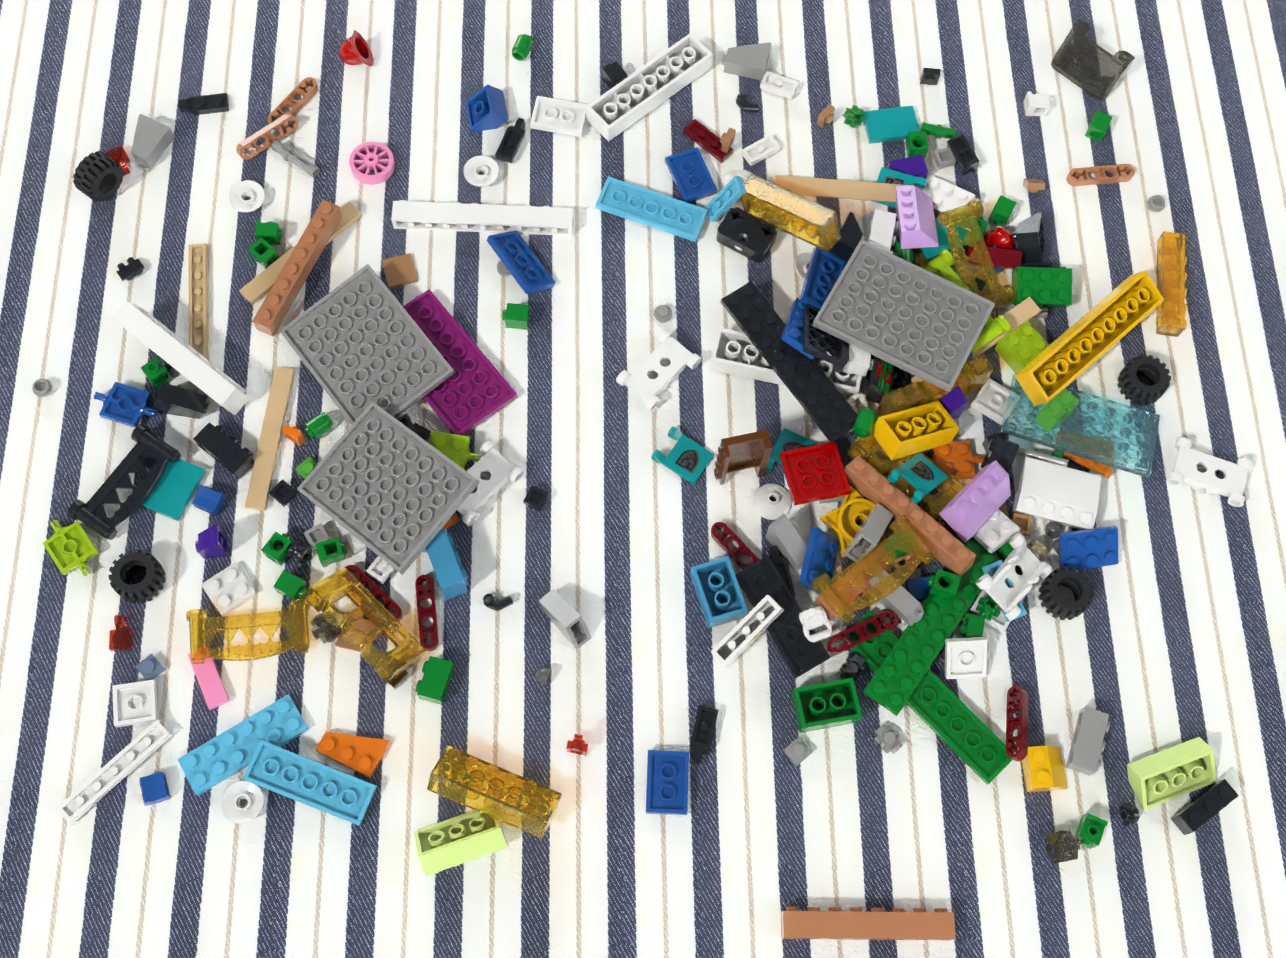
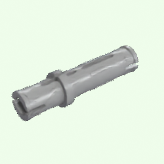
(290, 155)

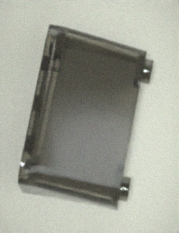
(1090, 64)

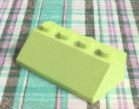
(1172, 772)
(458, 841)

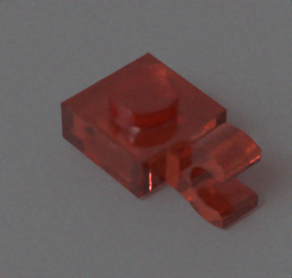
(120, 156)
(121, 637)
(577, 746)

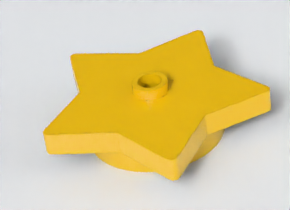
(843, 519)

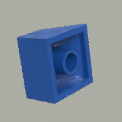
(486, 109)

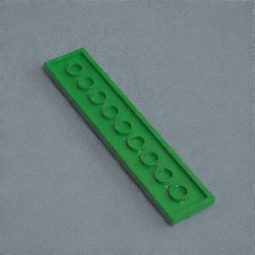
(925, 639)
(942, 711)

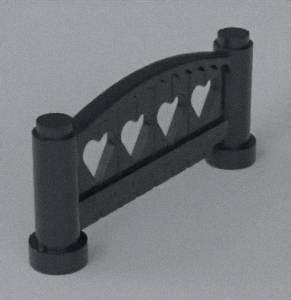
(94, 513)

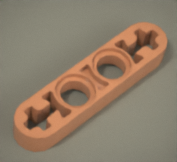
(296, 105)
(266, 134)
(1101, 178)

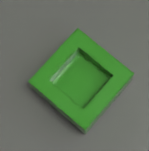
(306, 467)

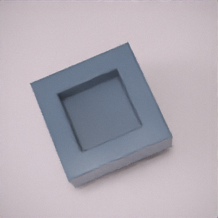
(150, 667)

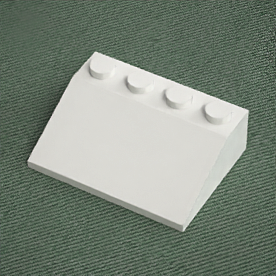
(1057, 494)

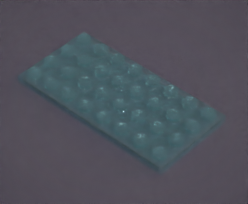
(1094, 430)

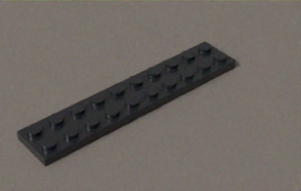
(796, 370)

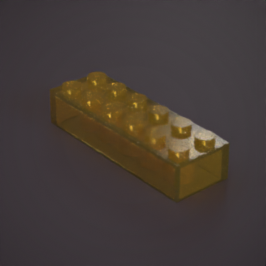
(791, 213)
(494, 791)

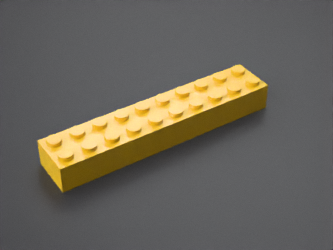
(1089, 338)

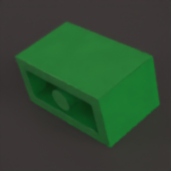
(435, 680)

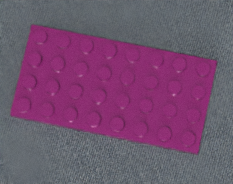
(476, 386)

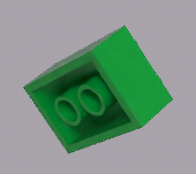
(1043, 285)
(826, 705)

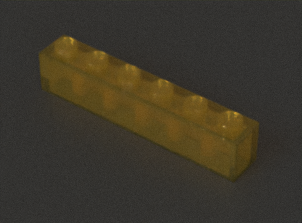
(1171, 284)

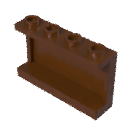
(743, 453)

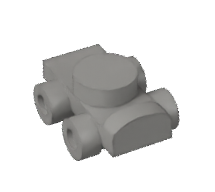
(886, 735)

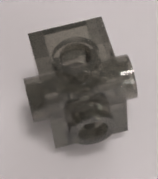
(323, 629)
(1062, 846)

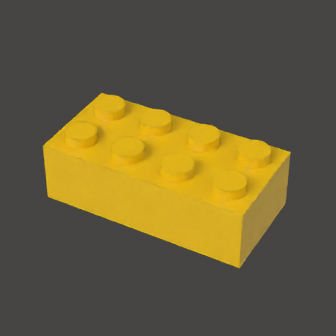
(915, 430)

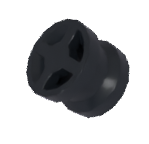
(299, 551)

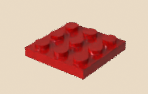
(814, 473)

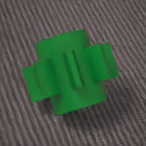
(853, 116)
(988, 608)

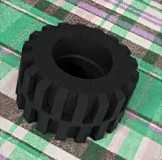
(98, 176)
(1153, 371)
(126, 566)
(1076, 583)

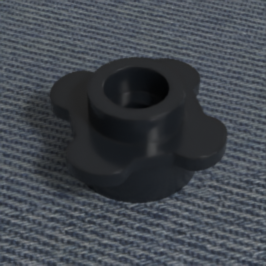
(1129, 814)

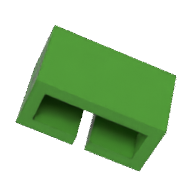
(1057, 410)

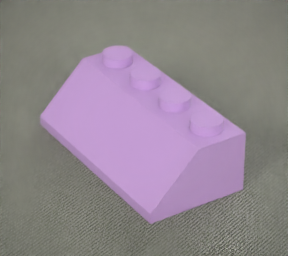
(915, 218)
(977, 501)

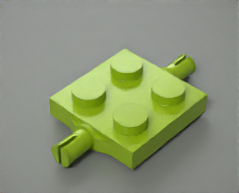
(454, 447)
(70, 548)

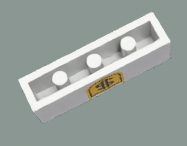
(747, 630)

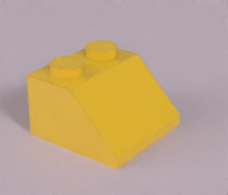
(1044, 769)

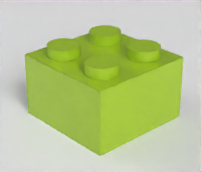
(1021, 346)

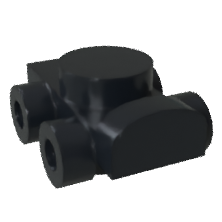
(129, 271)
(855, 663)

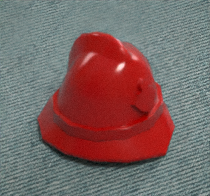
(356, 51)
(1000, 238)

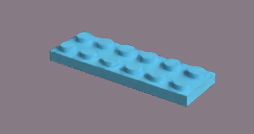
(651, 209)
(236, 746)
(309, 782)

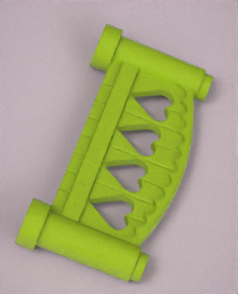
(993, 327)

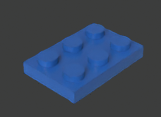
(691, 175)
(1089, 548)
(819, 557)
(667, 782)

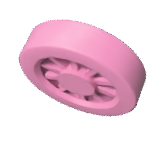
(366, 158)

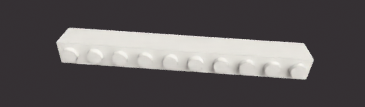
(482, 218)
(881, 236)

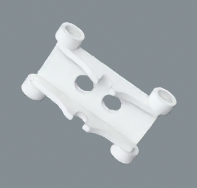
(650, 388)
(1186, 471)
(500, 473)
(1031, 571)

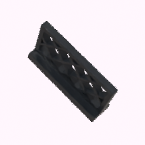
(839, 350)

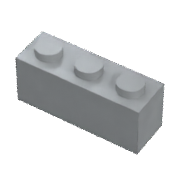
(1088, 741)

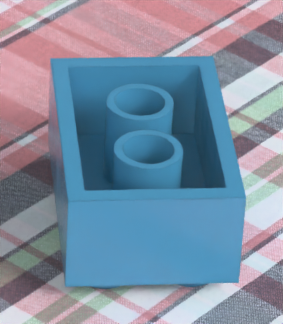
(447, 565)
(718, 592)

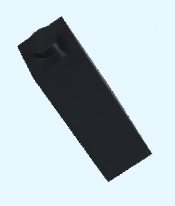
(179, 401)

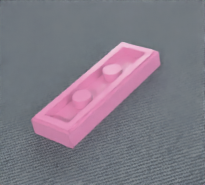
(210, 683)

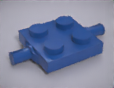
(125, 404)

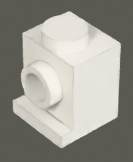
(1037, 104)

